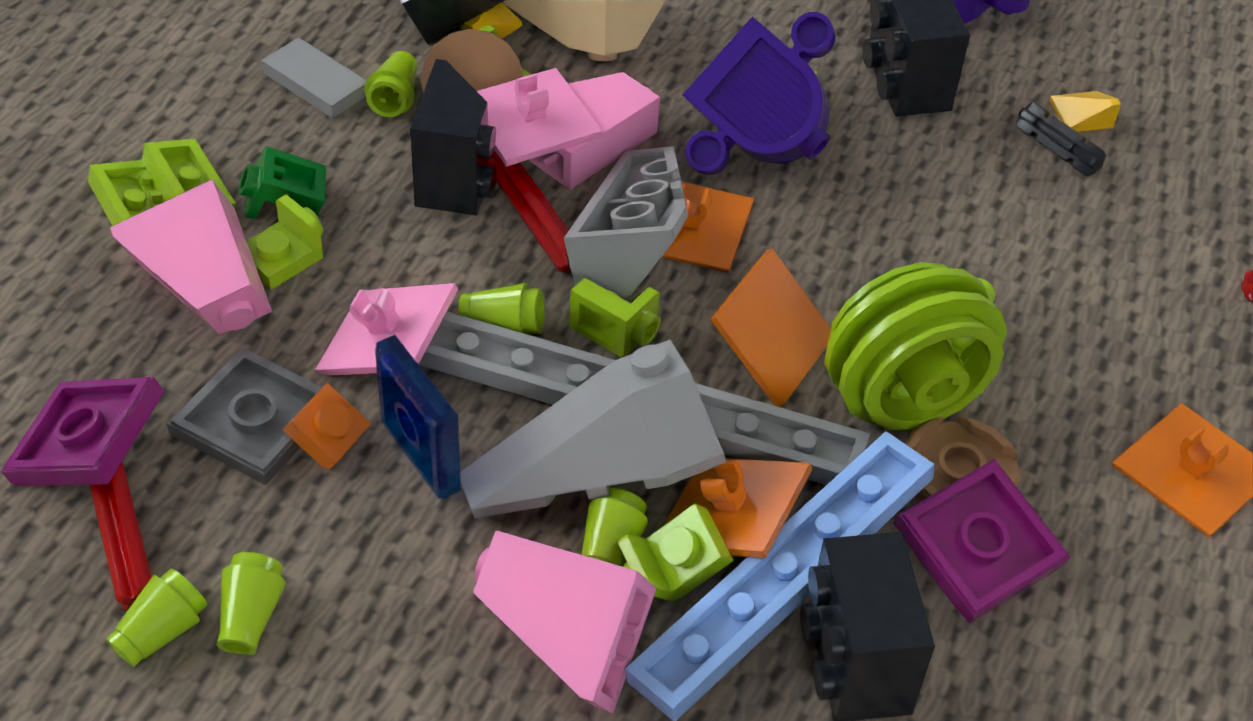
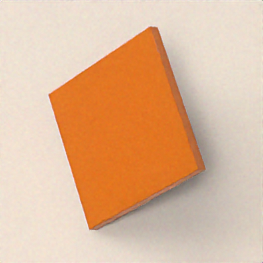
(712, 227)
(773, 327)
(1191, 469)
(746, 501)

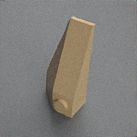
(592, 25)

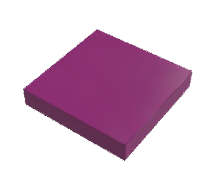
(83, 432)
(981, 540)

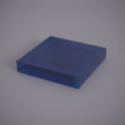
(418, 417)

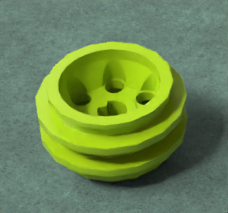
(915, 345)

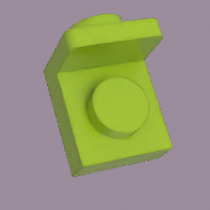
(288, 244)
(612, 320)
(678, 553)

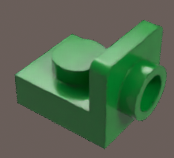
(281, 175)

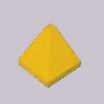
(498, 17)
(1086, 110)

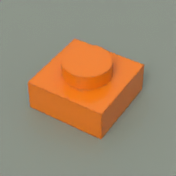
(327, 426)

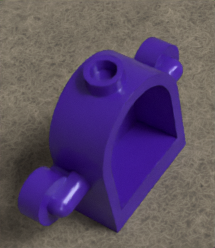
(763, 97)

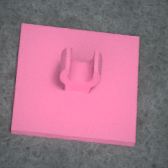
(537, 116)
(379, 313)

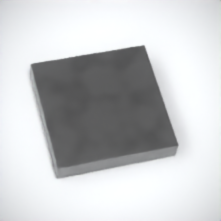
(243, 415)

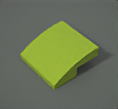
(162, 174)

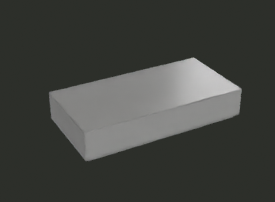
(315, 77)

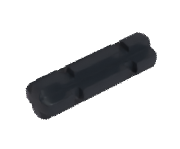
(1061, 139)

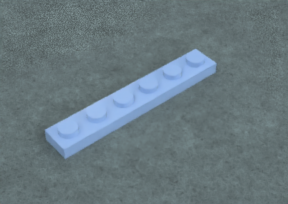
(766, 590)

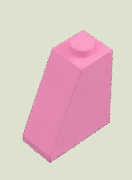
(624, 113)
(199, 256)
(568, 611)

